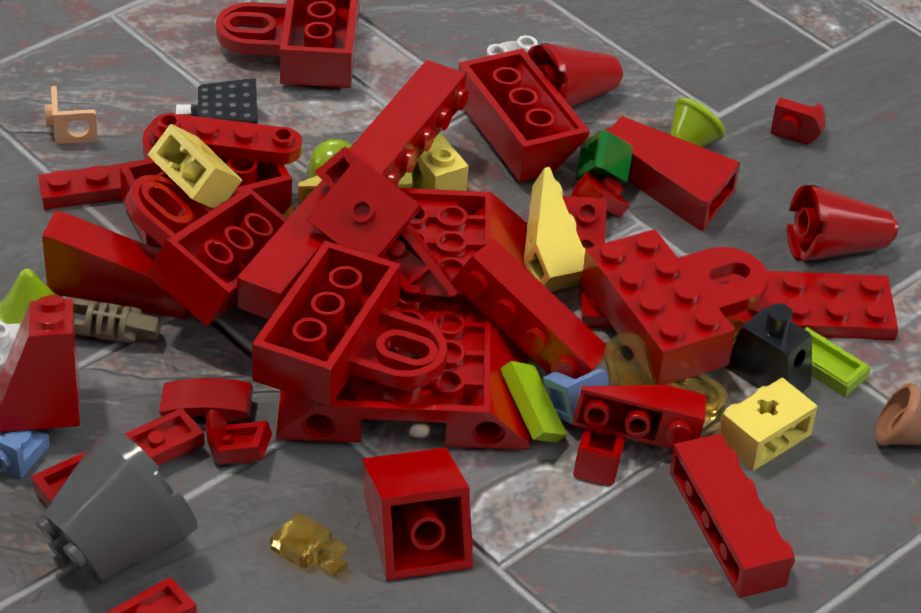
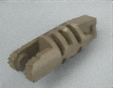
(114, 322)

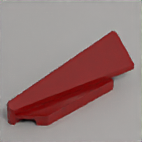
(419, 269)

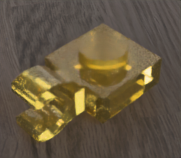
(308, 542)

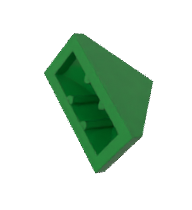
(604, 156)

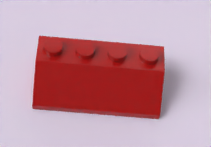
(521, 113)

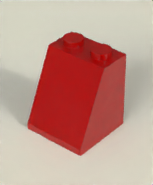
(42, 370)
(419, 512)

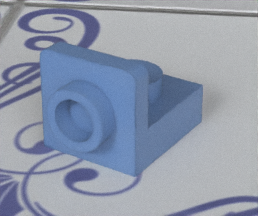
(21, 450)

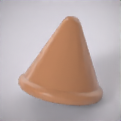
(900, 418)

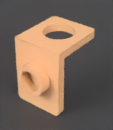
(61, 119)

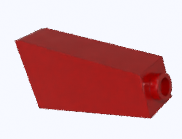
(677, 172)
(103, 267)

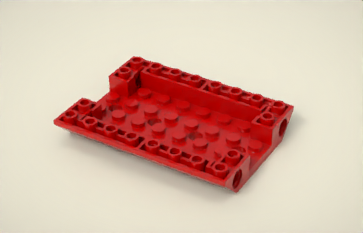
(471, 389)

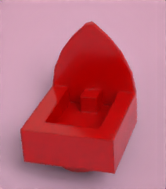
(798, 121)
(596, 187)
(236, 442)

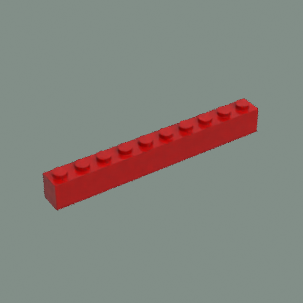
(389, 147)

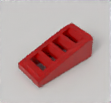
(598, 457)

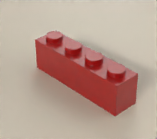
(529, 312)
(731, 515)

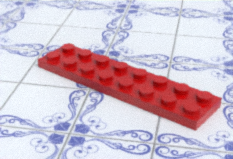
(824, 302)

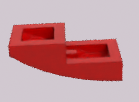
(201, 395)

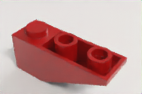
(642, 412)

